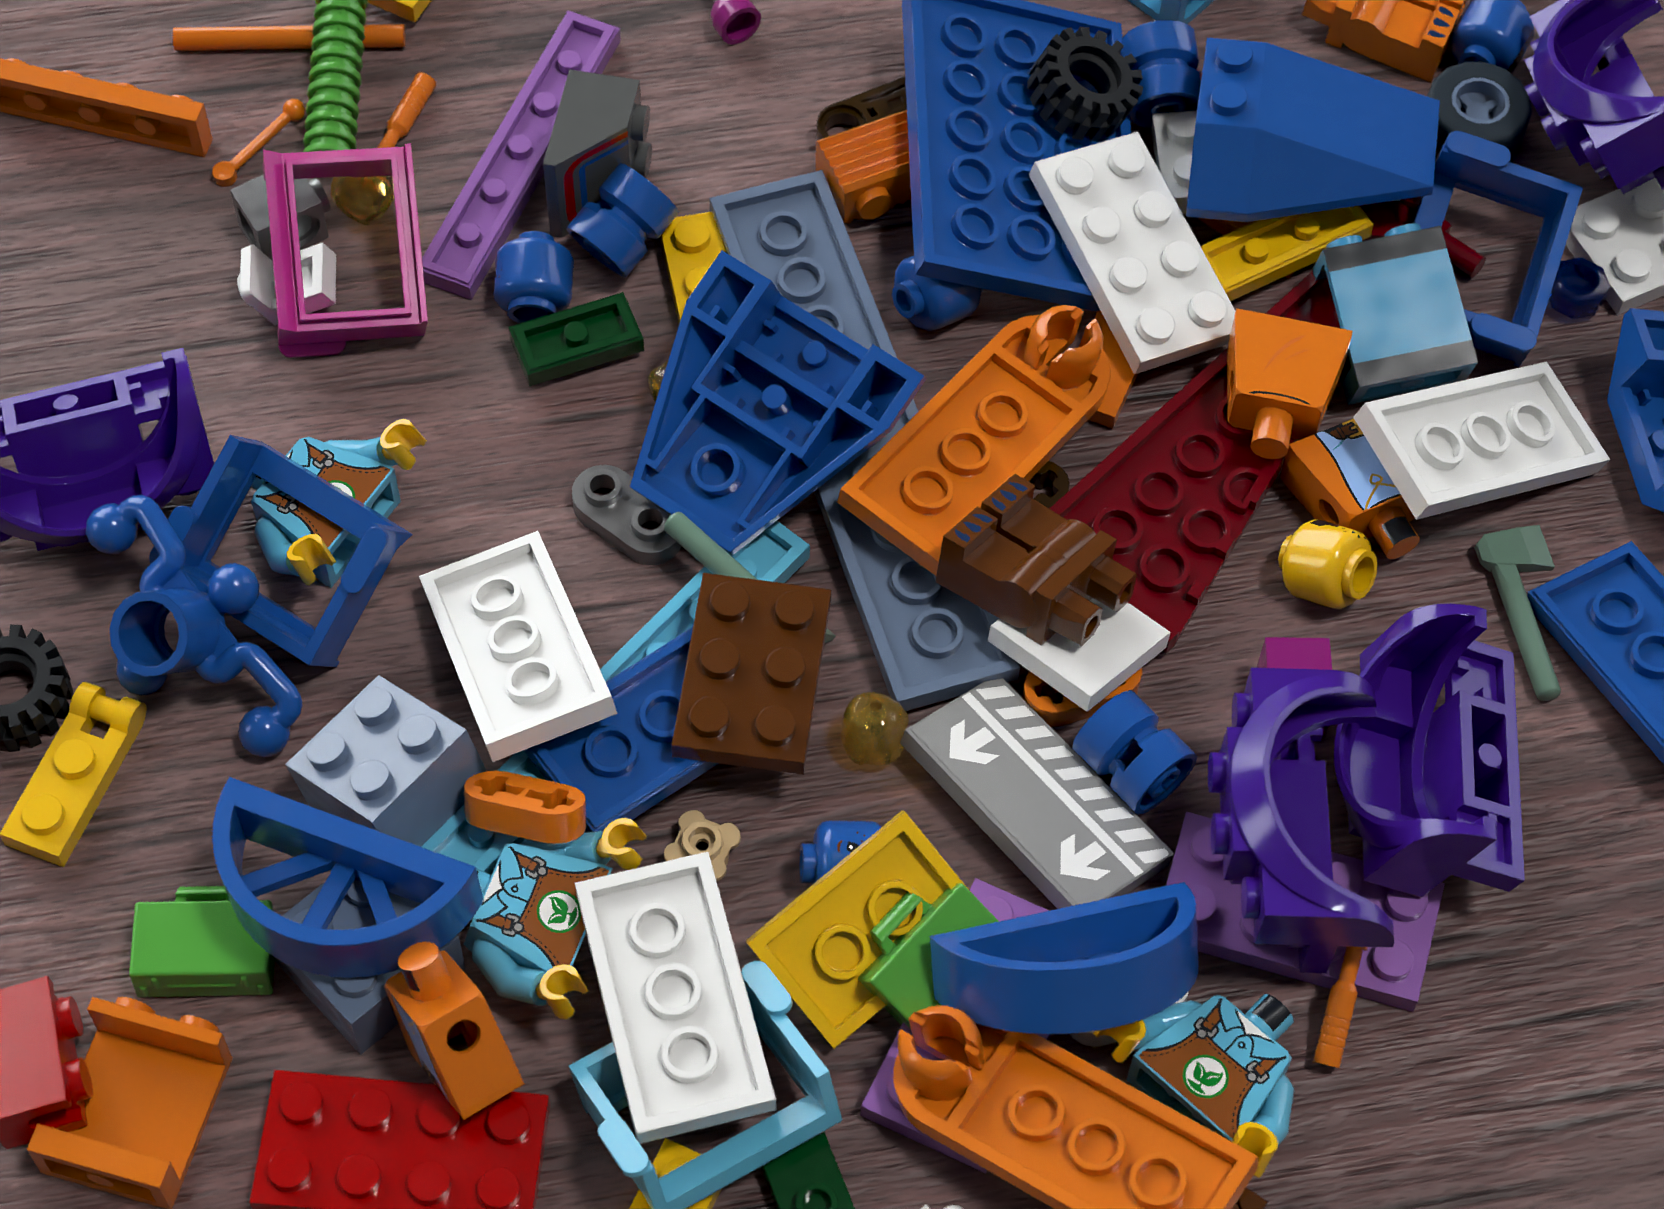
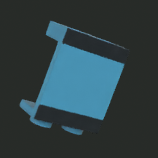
(1401, 309)

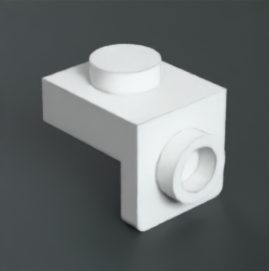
(258, 286)

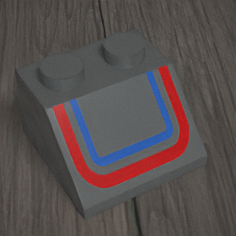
(593, 132)

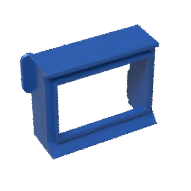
(1485, 171)
(214, 509)

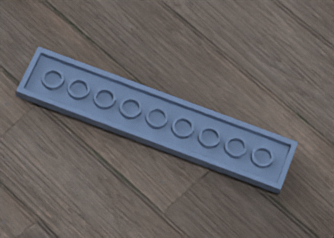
(921, 633)

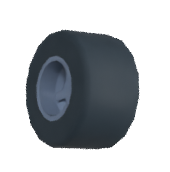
(1482, 103)

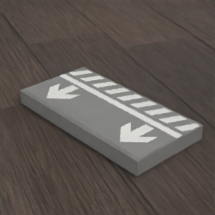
(1035, 797)

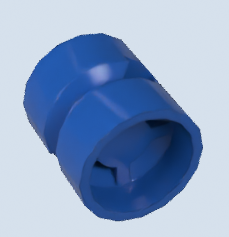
(1169, 63)
(622, 220)
(1141, 759)

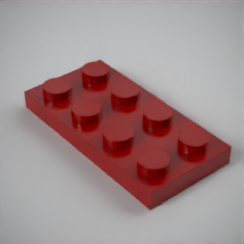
(395, 1147)

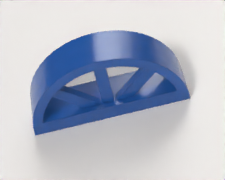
(324, 842)
(1073, 964)

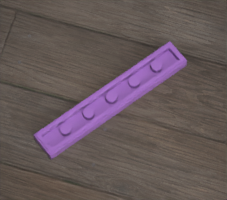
(513, 160)

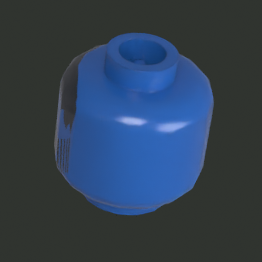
(1492, 33)

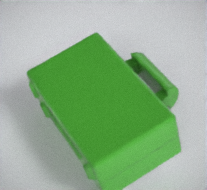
(196, 948)
(904, 969)

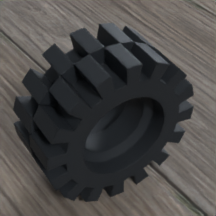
(1100, 66)
(49, 691)

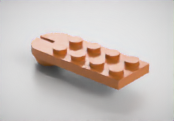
(986, 424)
(1058, 1121)

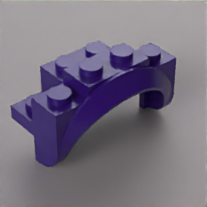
(1602, 116)
(87, 449)
(1440, 785)
(1278, 813)

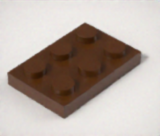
(752, 673)

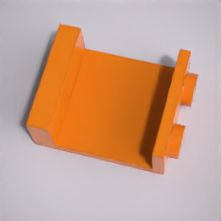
(147, 1107)

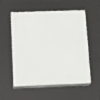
(1090, 672)

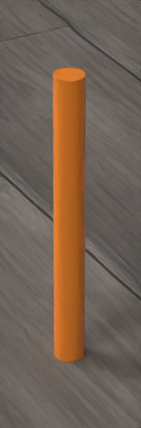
(275, 37)

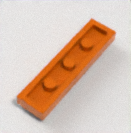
(104, 107)

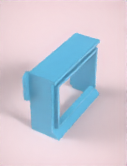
(603, 1095)

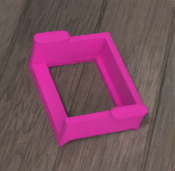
(327, 332)

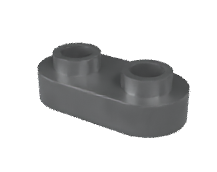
(621, 514)

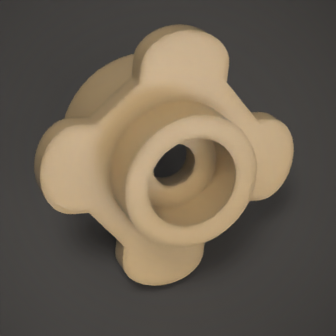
(695, 829)

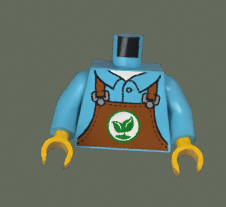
(304, 541)
(532, 917)
(1216, 1068)

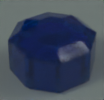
(1579, 288)

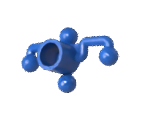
(204, 639)

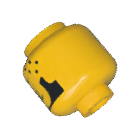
(1327, 564)

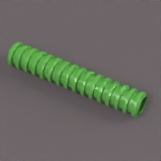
(335, 75)

